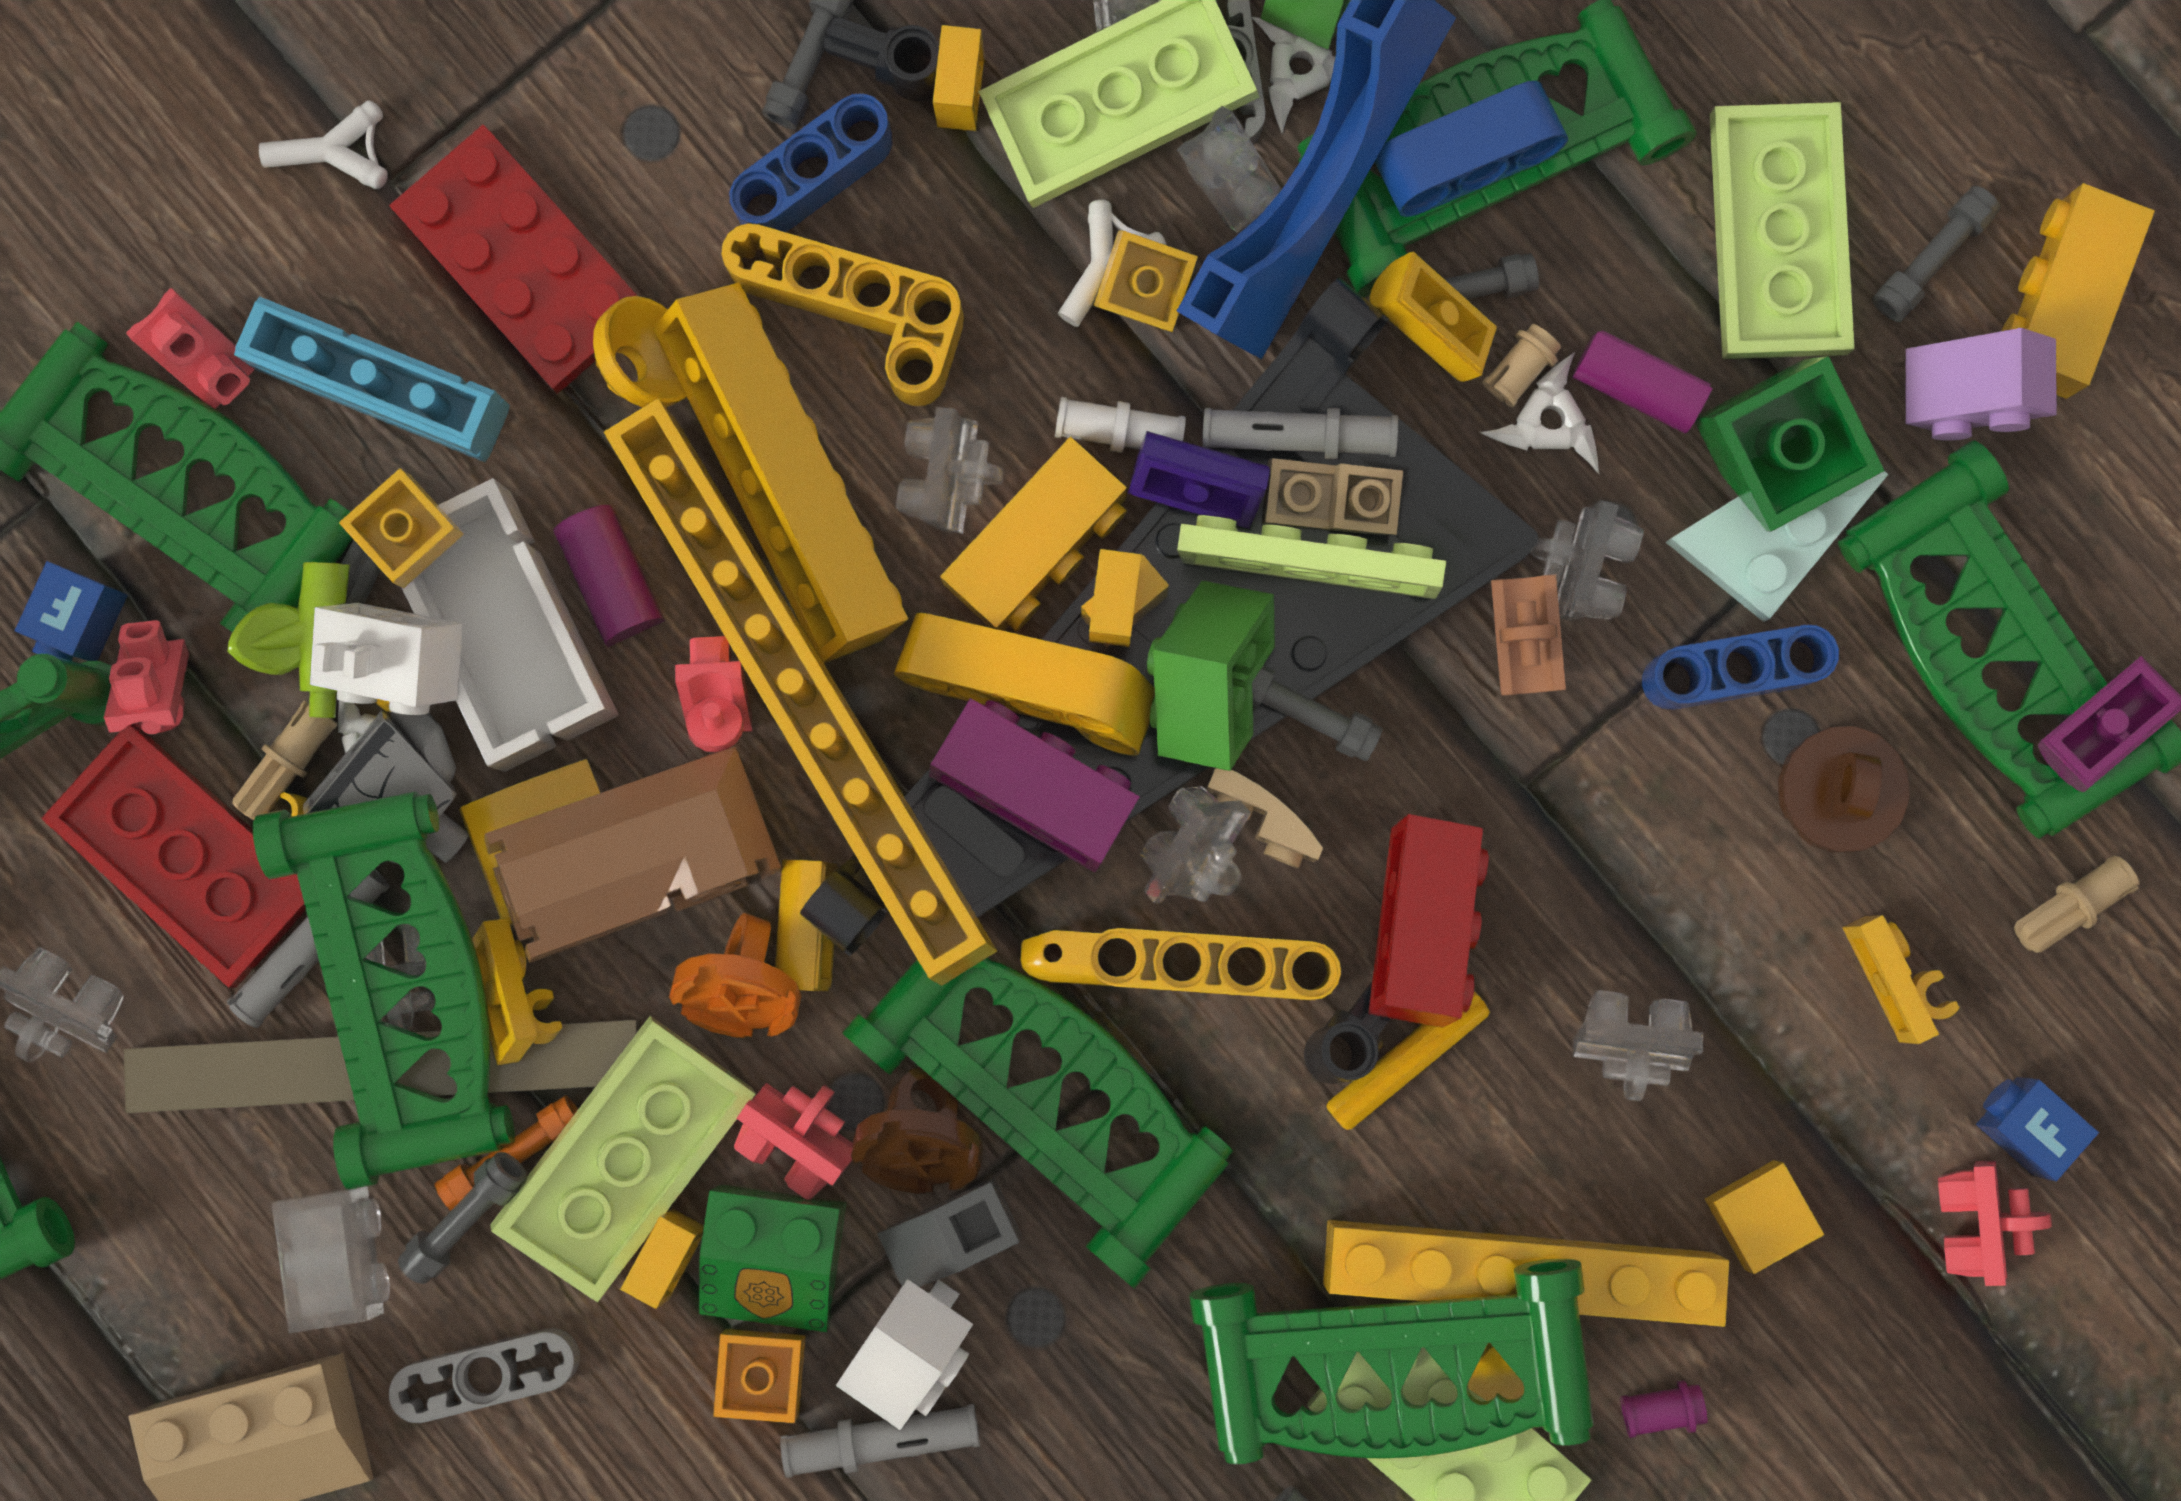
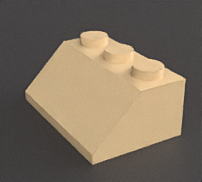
(256, 1438)

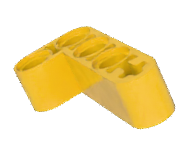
(840, 294)
(1031, 677)

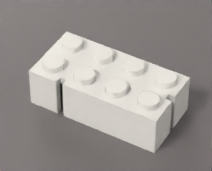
(520, 650)

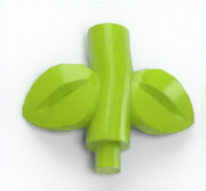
(281, 637)

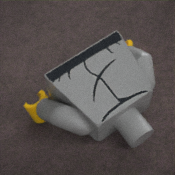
(389, 760)

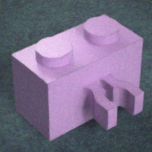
(1980, 383)

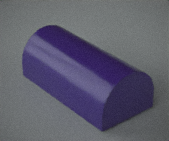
(1198, 479)

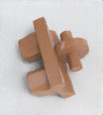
(1528, 635)

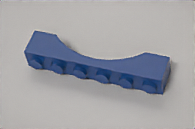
(1260, 272)

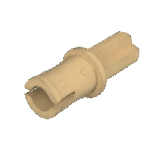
(283, 762)
(2077, 904)

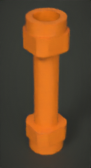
(527, 1143)

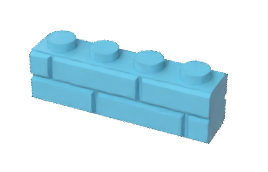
(372, 379)

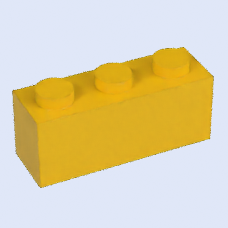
(2080, 278)
(1037, 538)

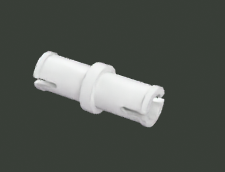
(1113, 425)

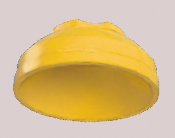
(629, 331)

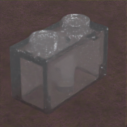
(330, 1258)

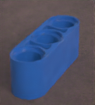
(823, 139)
(1470, 148)
(1769, 660)

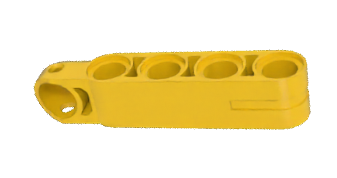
(1081, 965)

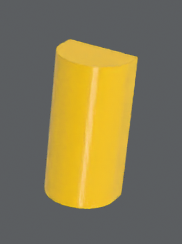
(1434, 316)
(801, 947)

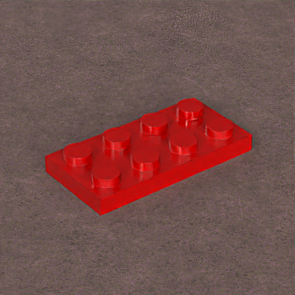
(514, 254)
(177, 854)

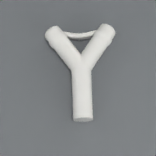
(334, 148)
(1101, 244)

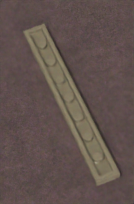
(316, 1071)

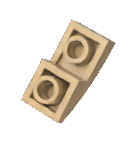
(1332, 497)
(1281, 829)

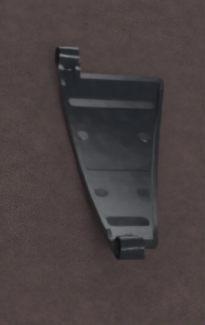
(1319, 627)

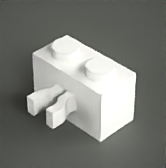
(386, 656)
(909, 1354)

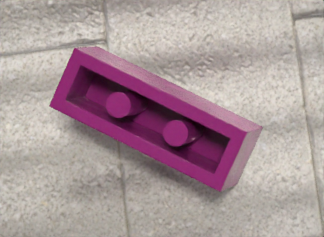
(1034, 783)

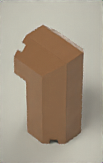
(630, 852)

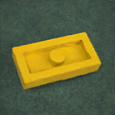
(1882, 955)
(509, 1008)

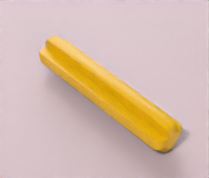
(1401, 1066)

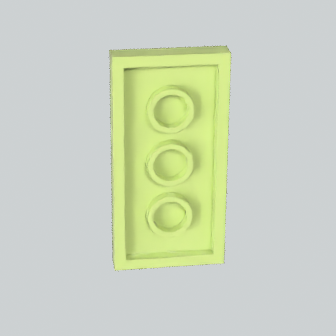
(1117, 95)
(1781, 230)
(1339, 562)
(622, 1159)
(1504, 1470)

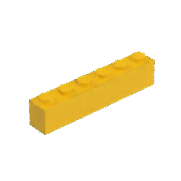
(780, 471)
(1466, 1264)

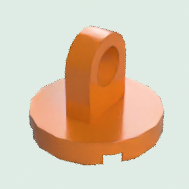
(737, 988)

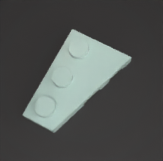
(1763, 565)

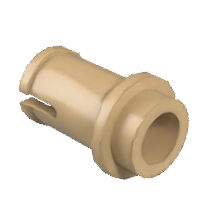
(1522, 364)

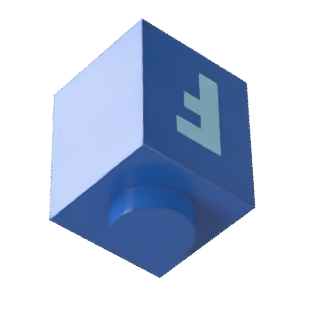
(70, 614)
(2035, 1127)

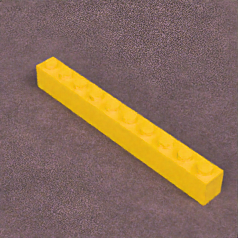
(801, 694)

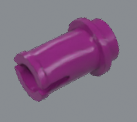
(1664, 1410)

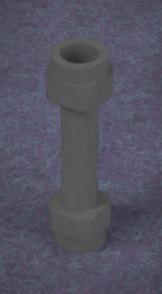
(787, 100)
(1967, 218)
(1513, 276)
(1355, 735)
(494, 1182)

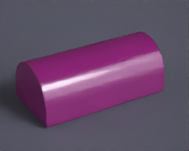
(1642, 381)
(608, 573)
(2110, 725)

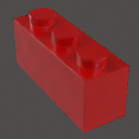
(1428, 921)

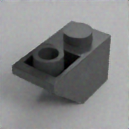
(951, 1235)

